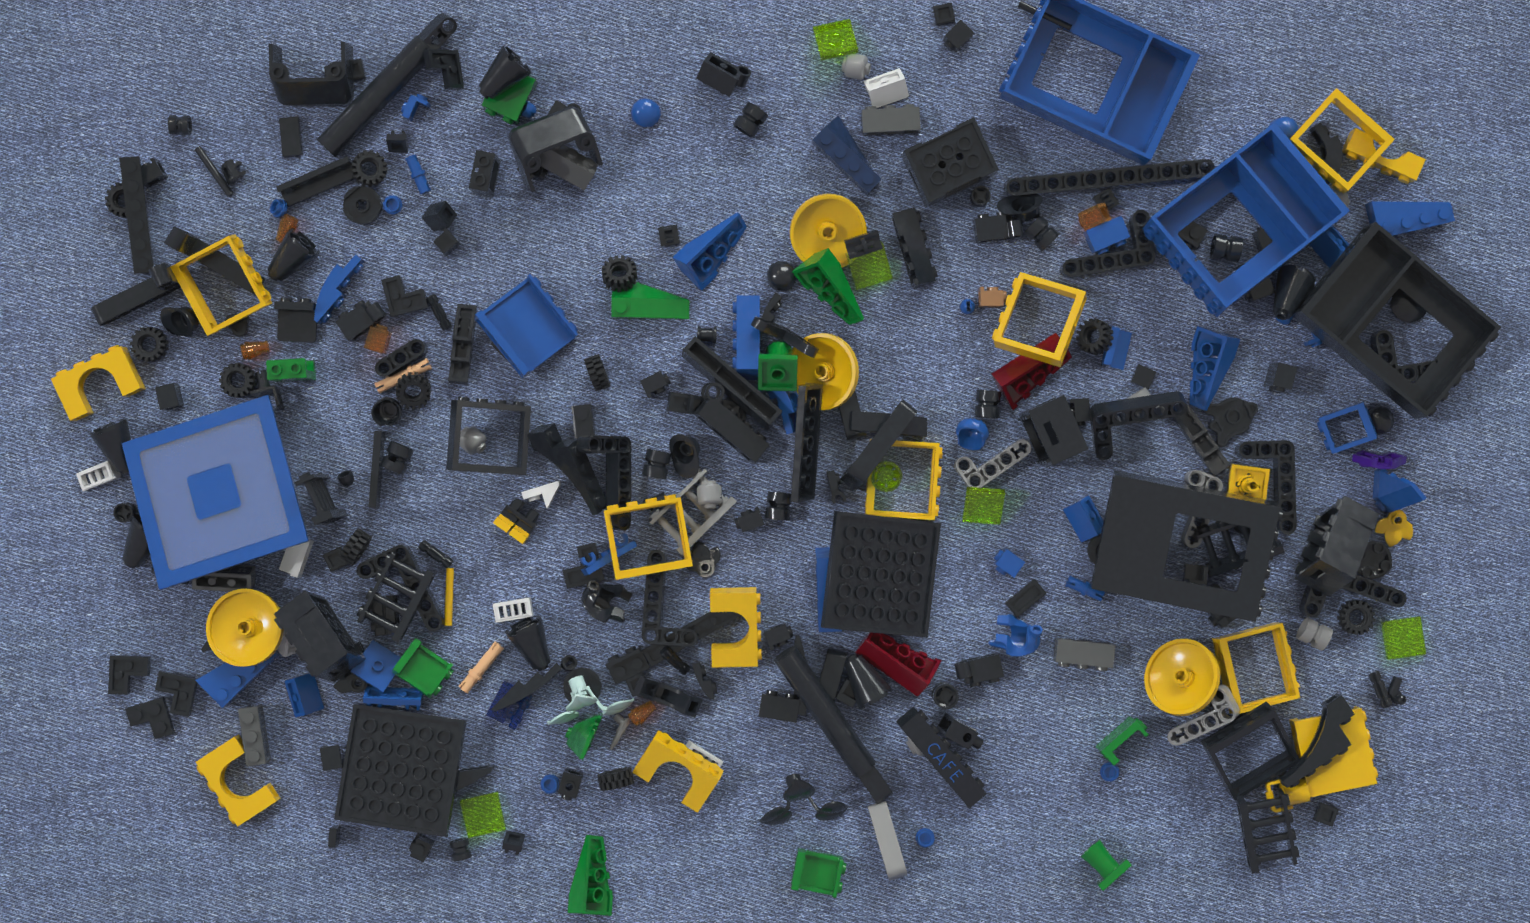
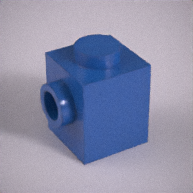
(1007, 562)

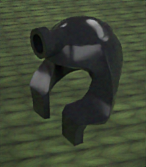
(597, 598)

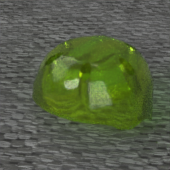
(885, 475)

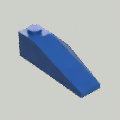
(704, 254)
(1211, 360)
(1394, 493)

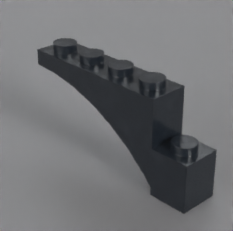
(571, 462)
(1327, 741)

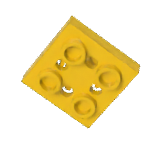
(1254, 486)

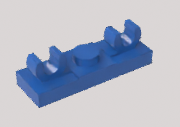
(605, 557)
(393, 697)

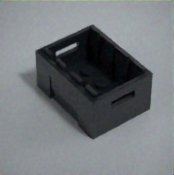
(937, 183)
(1056, 429)
(1336, 546)
(318, 636)

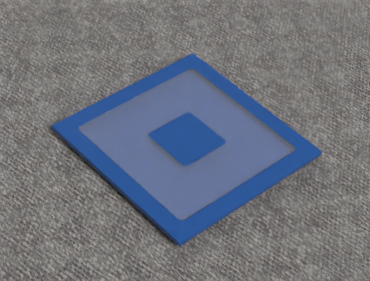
(214, 492)

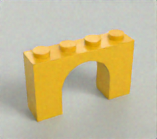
(70, 383)
(744, 602)
(703, 772)
(239, 807)

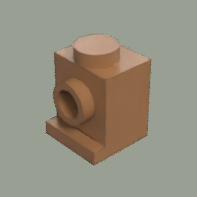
(991, 297)

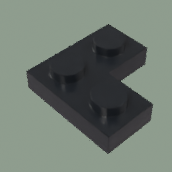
(449, 63)
(401, 302)
(574, 576)
(121, 669)
(183, 689)
(156, 713)

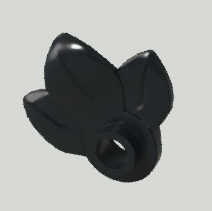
(703, 556)
(347, 684)

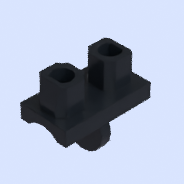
(863, 244)

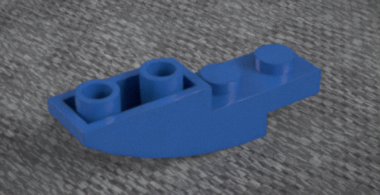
(330, 294)
(787, 403)

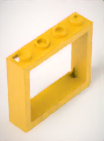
(1358, 117)
(195, 297)
(1029, 351)
(934, 490)
(650, 503)
(1284, 657)

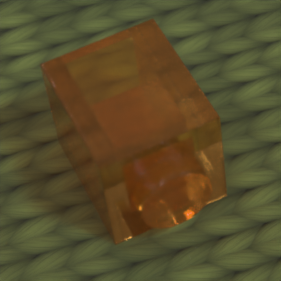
(1094, 216)
(378, 339)

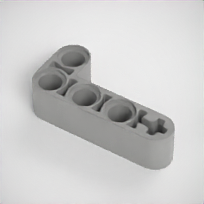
(996, 461)
(1203, 481)
(1202, 720)
(887, 840)

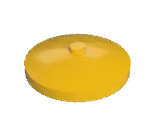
(825, 224)
(833, 367)
(243, 627)
(1182, 677)

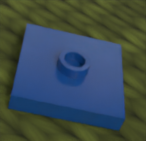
(377, 666)

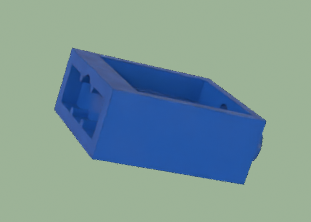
(1367, 422)

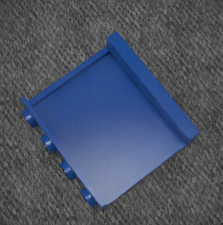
(526, 326)

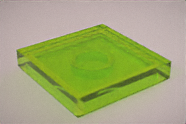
(835, 39)
(870, 268)
(983, 505)
(1403, 637)
(483, 814)

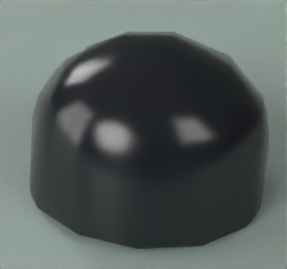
(781, 276)
(386, 411)
(1382, 419)

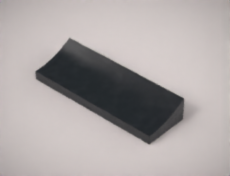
(806, 442)

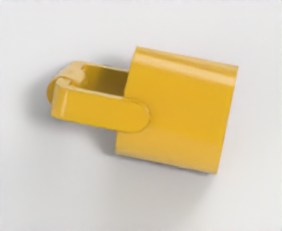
(1297, 794)

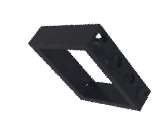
(455, 431)
(1240, 728)

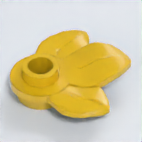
(1393, 530)

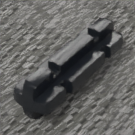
(439, 312)
(435, 553)
(675, 660)
(1380, 689)

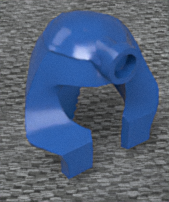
(1023, 639)

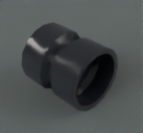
(750, 120)
(1041, 233)
(1225, 247)
(987, 404)
(397, 450)
(656, 464)
(778, 506)
(945, 695)

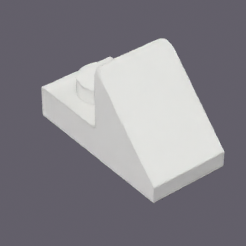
(548, 492)

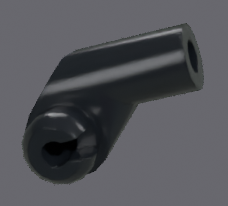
(1394, 692)

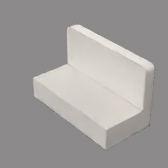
(887, 88)
(296, 558)

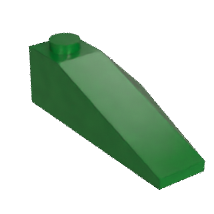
(826, 278)
(648, 303)
(582, 735)
(590, 885)

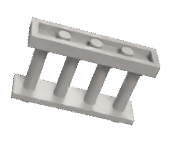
(697, 529)

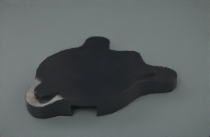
(1230, 418)

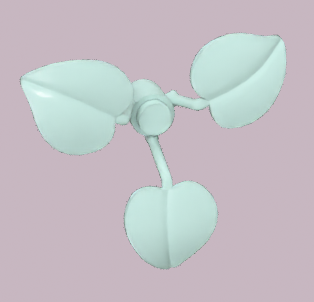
(580, 700)

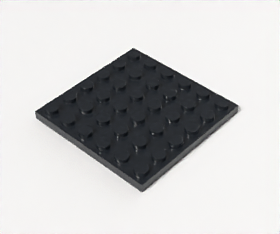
(880, 574)
(400, 770)

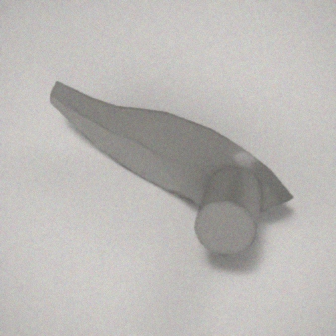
(623, 724)

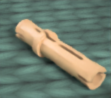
(391, 381)
(484, 663)

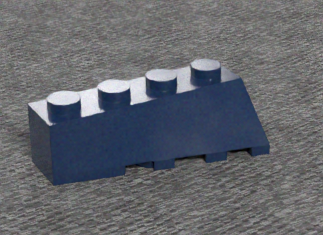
(841, 149)

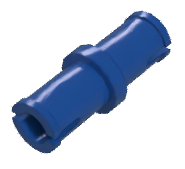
(418, 174)
(1084, 588)

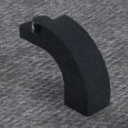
(1330, 148)
(668, 695)

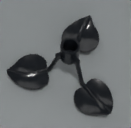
(800, 790)

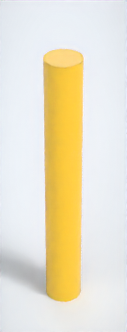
(449, 596)

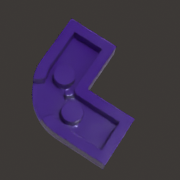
(1385, 461)

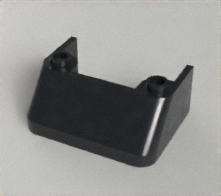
(333, 89)
(546, 134)

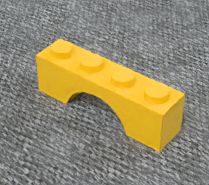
(1361, 147)

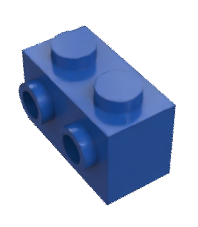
(1106, 235)

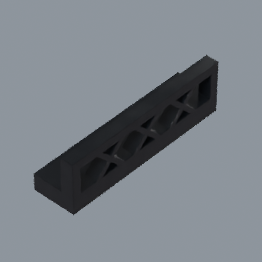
(316, 181)

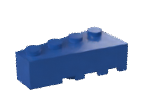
(1409, 217)
(748, 337)
(822, 558)
(229, 680)

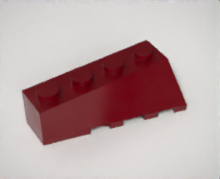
(1024, 373)
(898, 661)

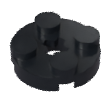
(351, 205)
(590, 677)

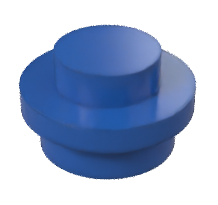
(392, 204)
(278, 208)
(1109, 772)
(550, 784)
(925, 837)

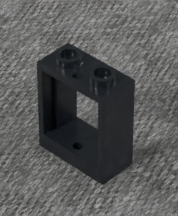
(485, 180)

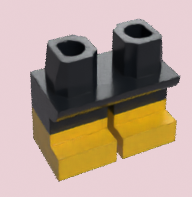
(510, 516)

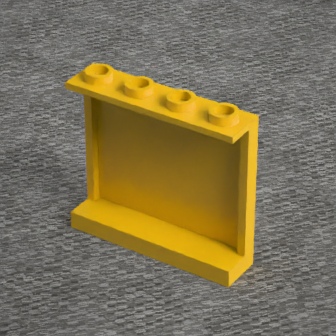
(1345, 771)

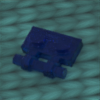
(501, 715)

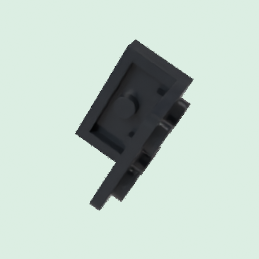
(296, 320)

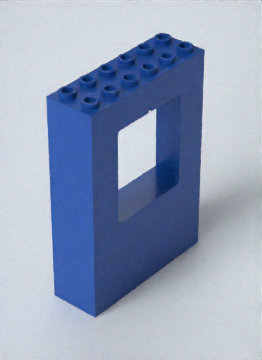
(1139, 96)
(1276, 190)

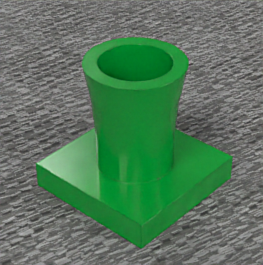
(777, 368)
(1104, 864)

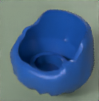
(972, 434)

